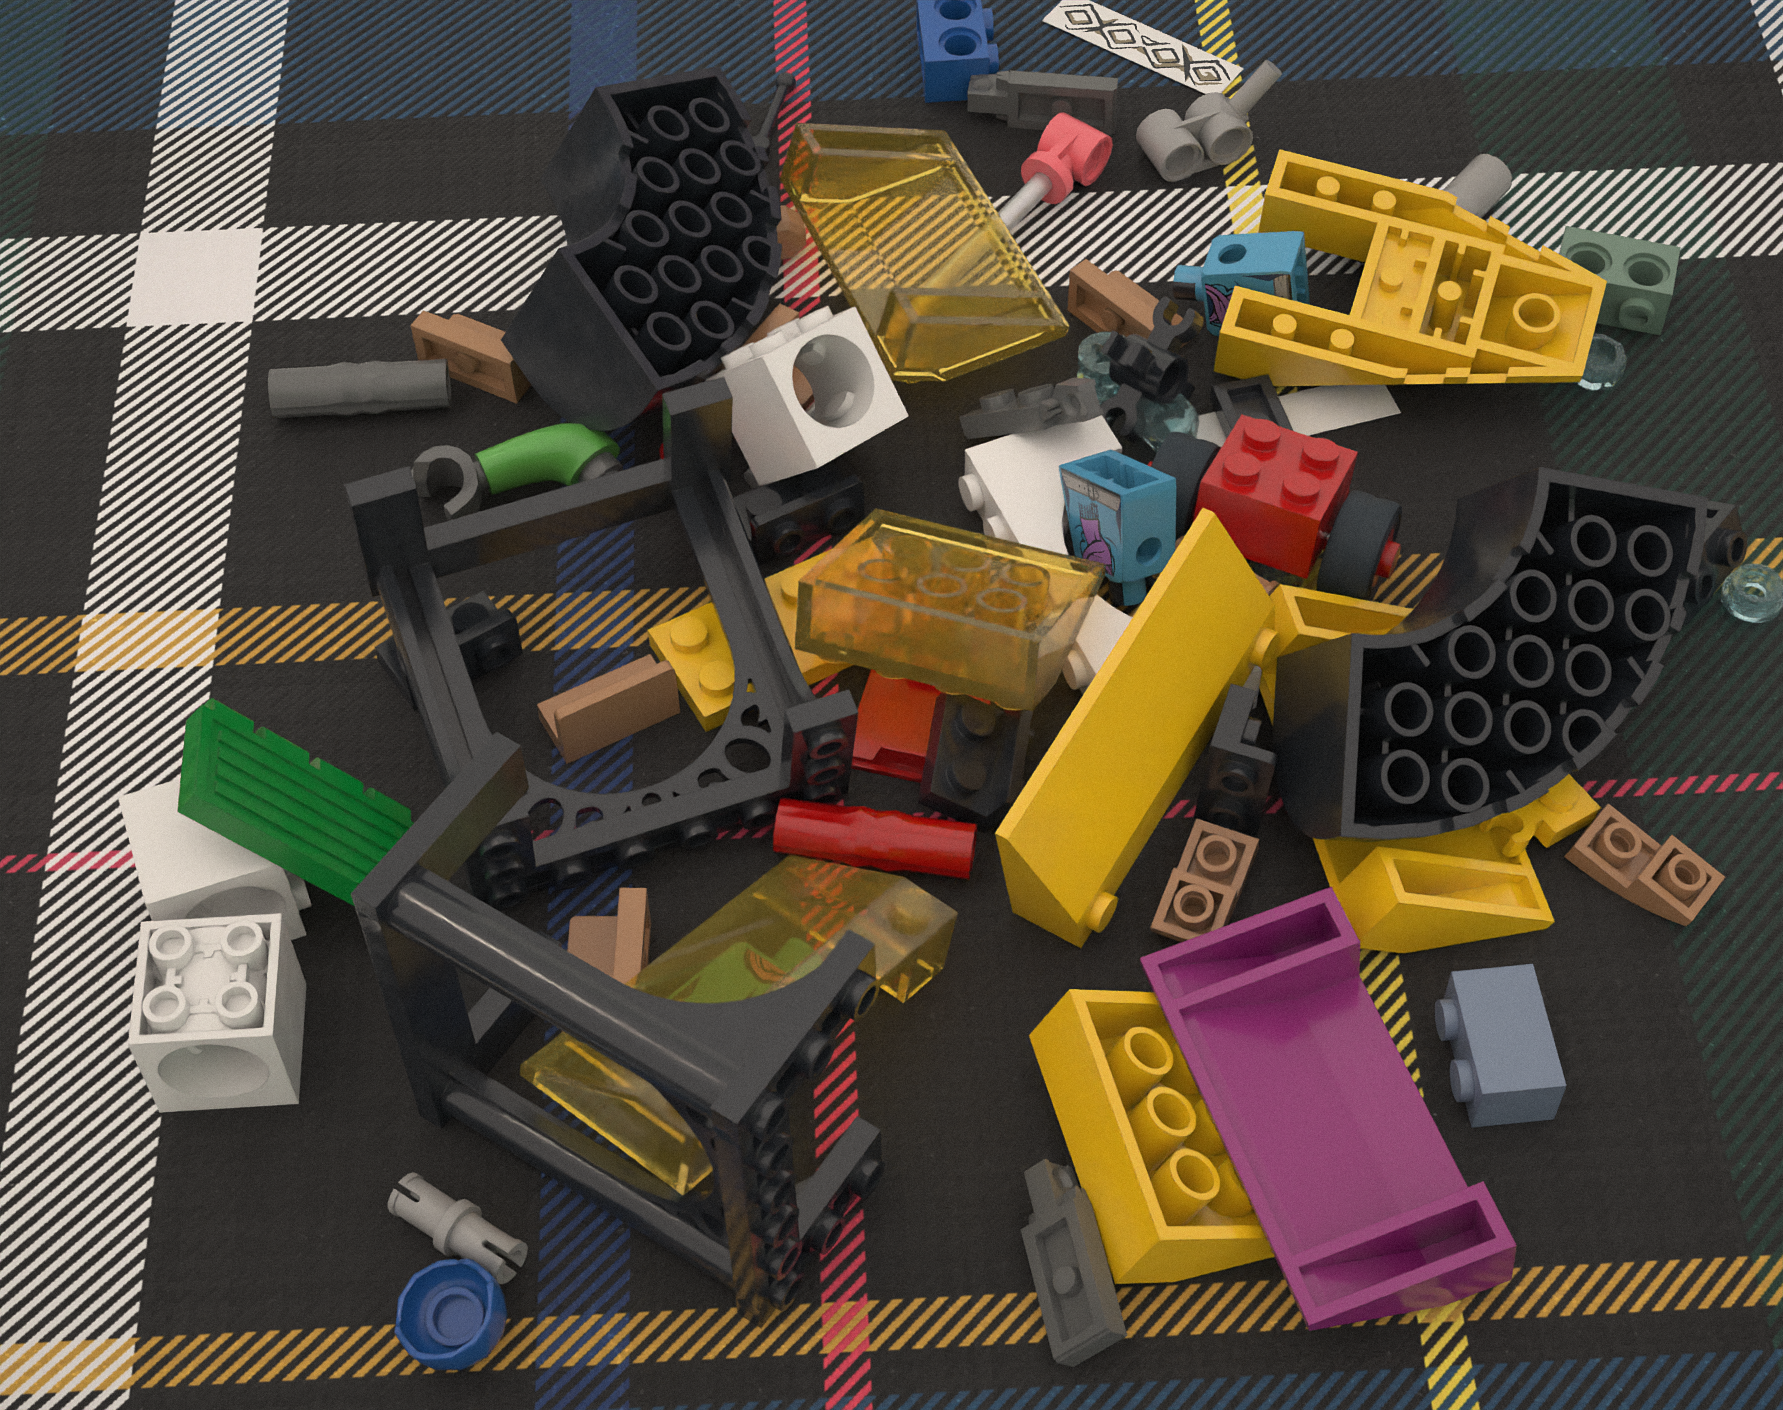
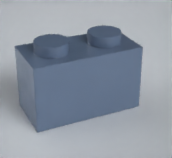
(1500, 1046)

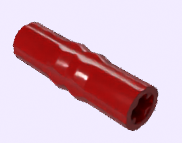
(875, 838)

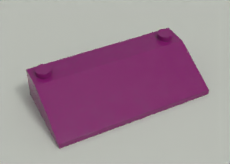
(1325, 1118)

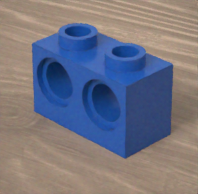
(954, 46)

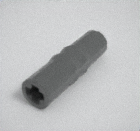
(359, 388)

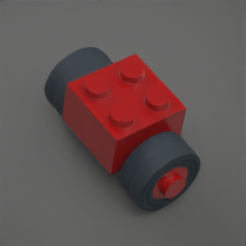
(1286, 503)

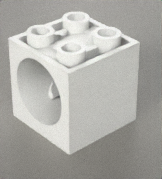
(848, 387)
(200, 873)
(218, 1013)

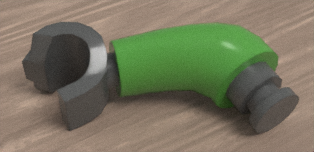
(556, 453)

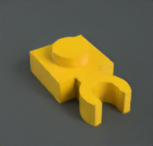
(1549, 817)

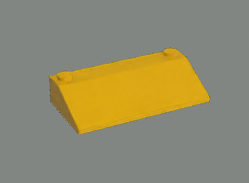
(1135, 735)
(1413, 889)

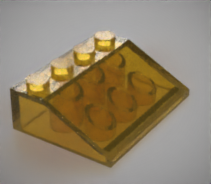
(946, 608)

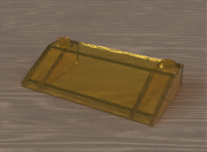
(917, 249)
(744, 950)

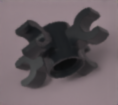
(1149, 368)

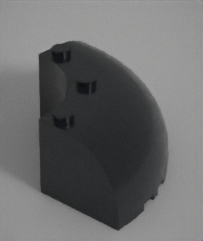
(661, 250)
(1501, 671)

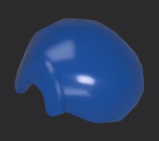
(451, 1314)

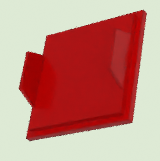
(894, 727)

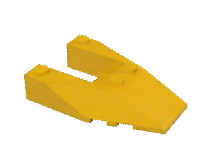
(1434, 301)

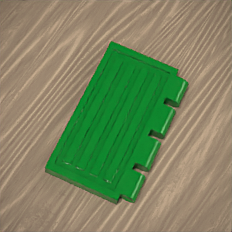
(282, 807)

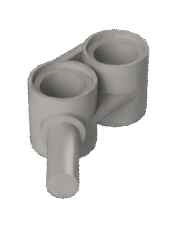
(1211, 131)

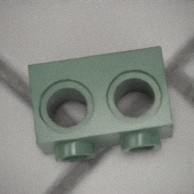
(1636, 272)

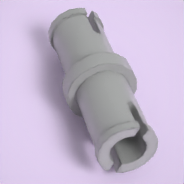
(457, 1227)

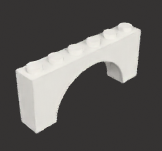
(1022, 500)

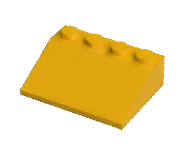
(1143, 1140)

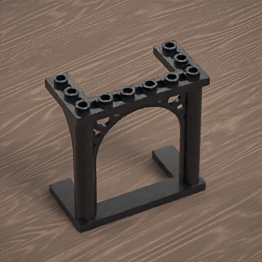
(808, 736)
(715, 1063)

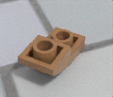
(1654, 876)
(1206, 882)

